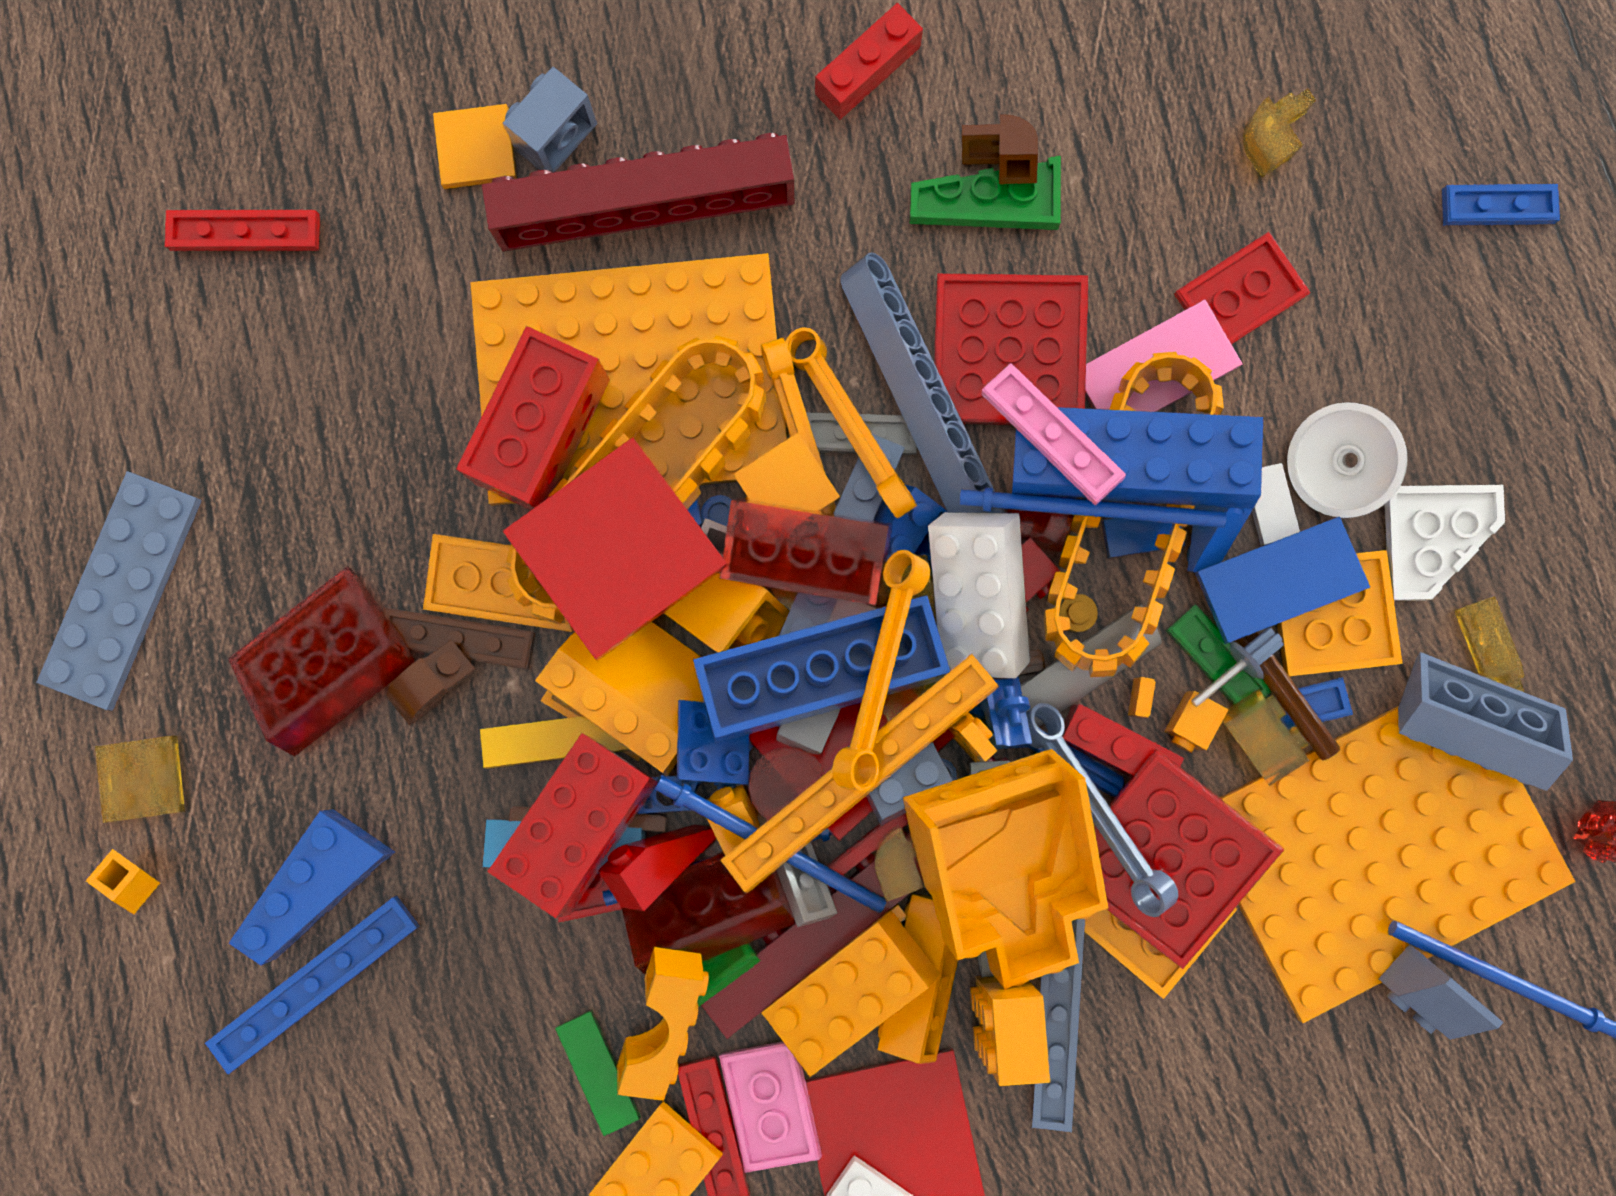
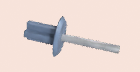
(1247, 659)

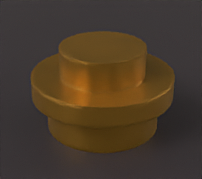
(1081, 612)

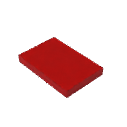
(1247, 288)

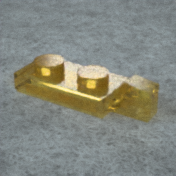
(1491, 642)

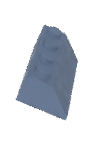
(1485, 722)

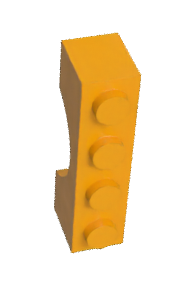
(672, 989)

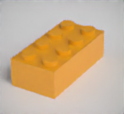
(851, 993)
(1010, 1032)

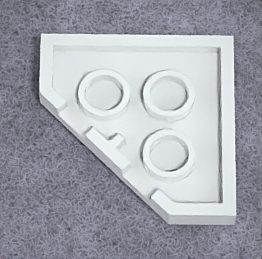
(1436, 533)

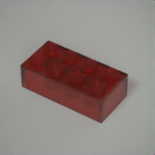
(707, 914)

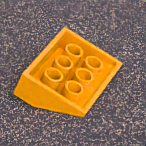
(629, 690)

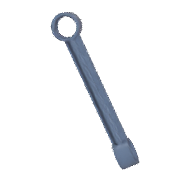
(1106, 821)

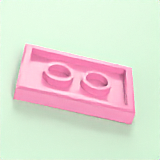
(770, 1107)

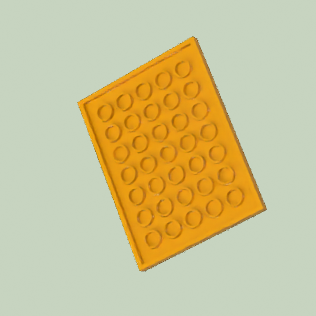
(631, 325)
(1384, 839)

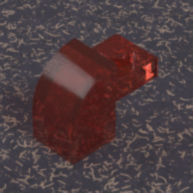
(1045, 528)

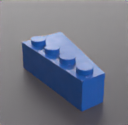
(313, 879)

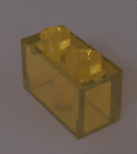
(1265, 737)

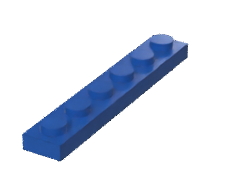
(312, 984)

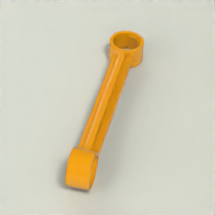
(781, 372)
(881, 471)
(880, 672)

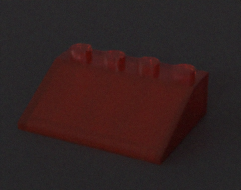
(319, 663)

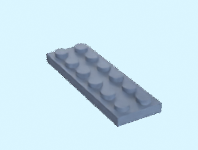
(119, 591)

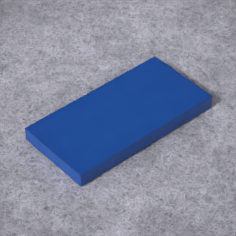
(1282, 580)

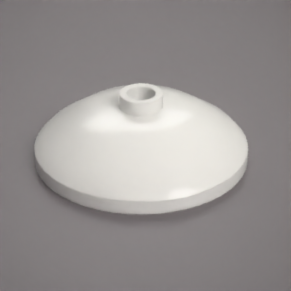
(1319, 455)

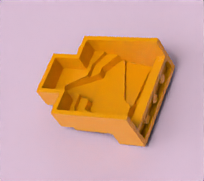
(1010, 864)

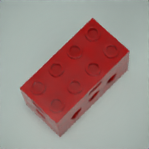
(534, 419)
(572, 827)

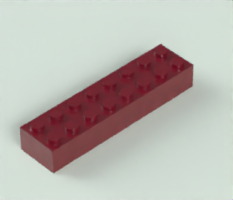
(640, 192)

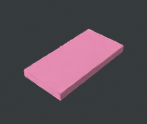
(1188, 333)

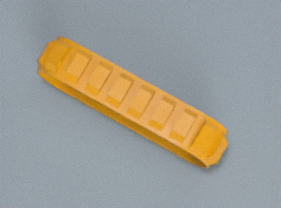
(1209, 400)
(643, 408)

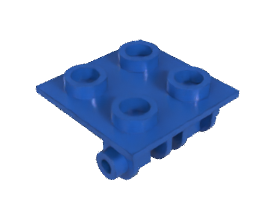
(700, 757)

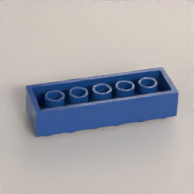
(1163, 456)
(813, 671)

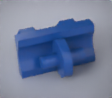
(1007, 716)

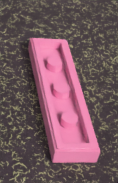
(1053, 434)

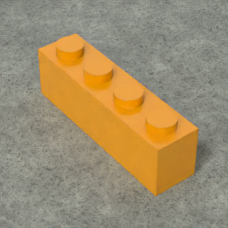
(918, 1026)

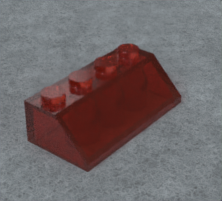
(805, 551)

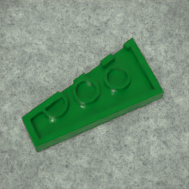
(985, 203)

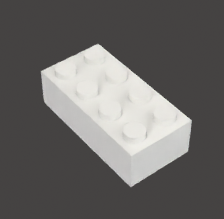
(980, 590)

